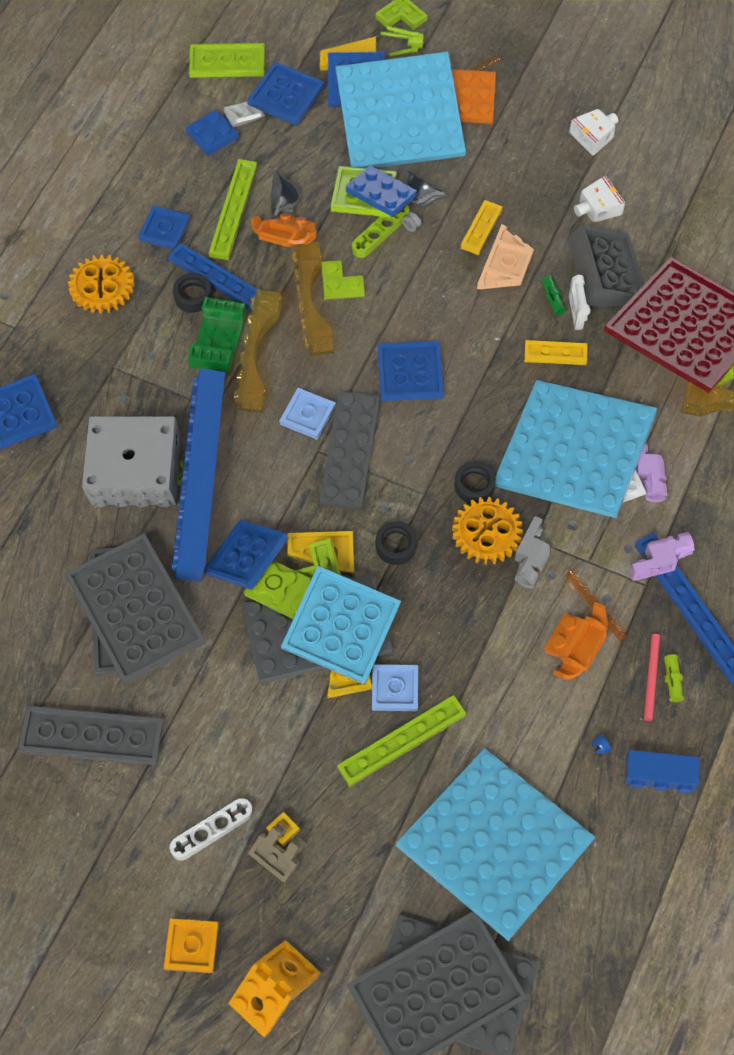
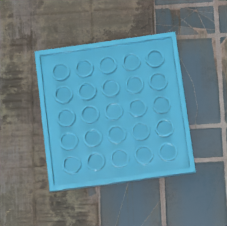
(400, 111)
(576, 448)
(495, 843)

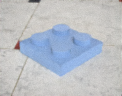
(307, 413)
(395, 688)

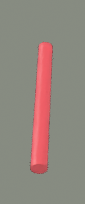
(651, 678)

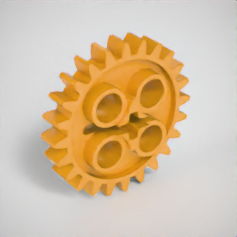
(88, 280)
(500, 543)

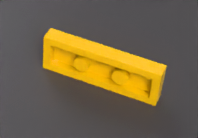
(481, 227)
(555, 352)

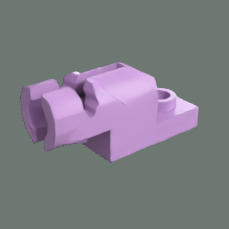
(652, 475)
(662, 556)

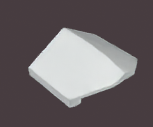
(242, 114)

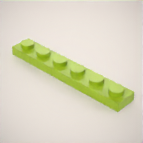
(233, 209)
(401, 741)

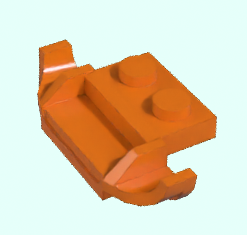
(285, 230)
(578, 641)

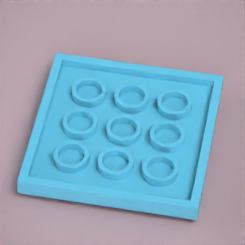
(341, 625)

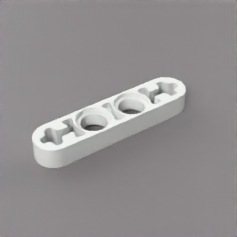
(213, 832)

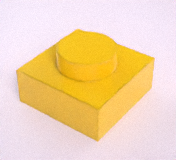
(292, 829)

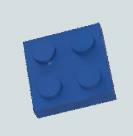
(212, 132)
(164, 227)

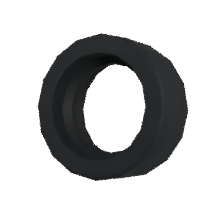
(185, 281)
(477, 468)
(391, 528)

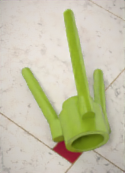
(414, 40)

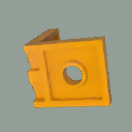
(273, 985)

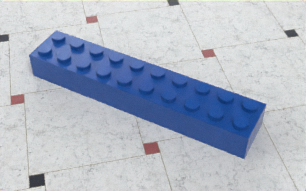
(198, 476)

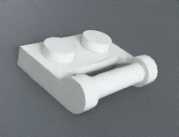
(578, 303)

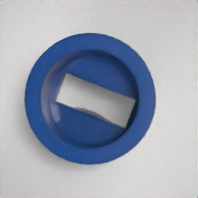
(602, 743)

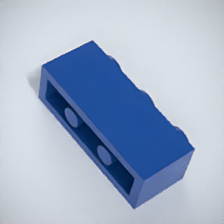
(662, 771)

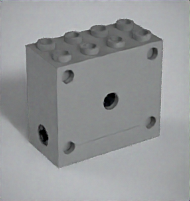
(132, 461)

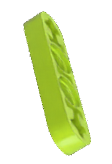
(378, 228)

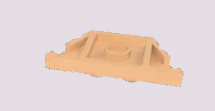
(506, 261)

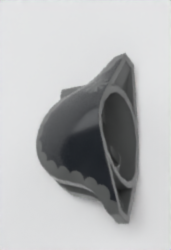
(425, 192)
(283, 195)

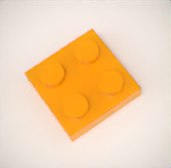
(191, 946)

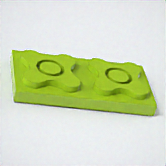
(227, 60)
(280, 589)

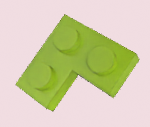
(401, 10)
(336, 285)
(323, 556)

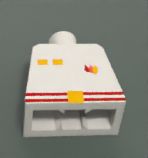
(594, 130)
(600, 201)

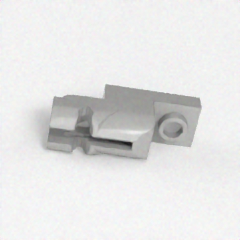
(531, 555)

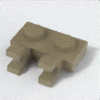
(274, 857)

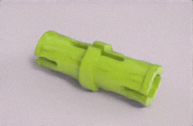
(673, 678)

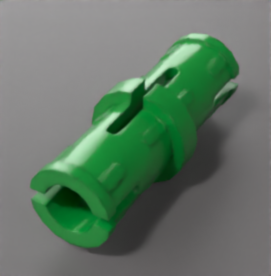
(553, 295)

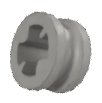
(411, 221)

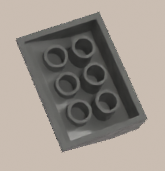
(607, 265)

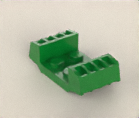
(218, 335)

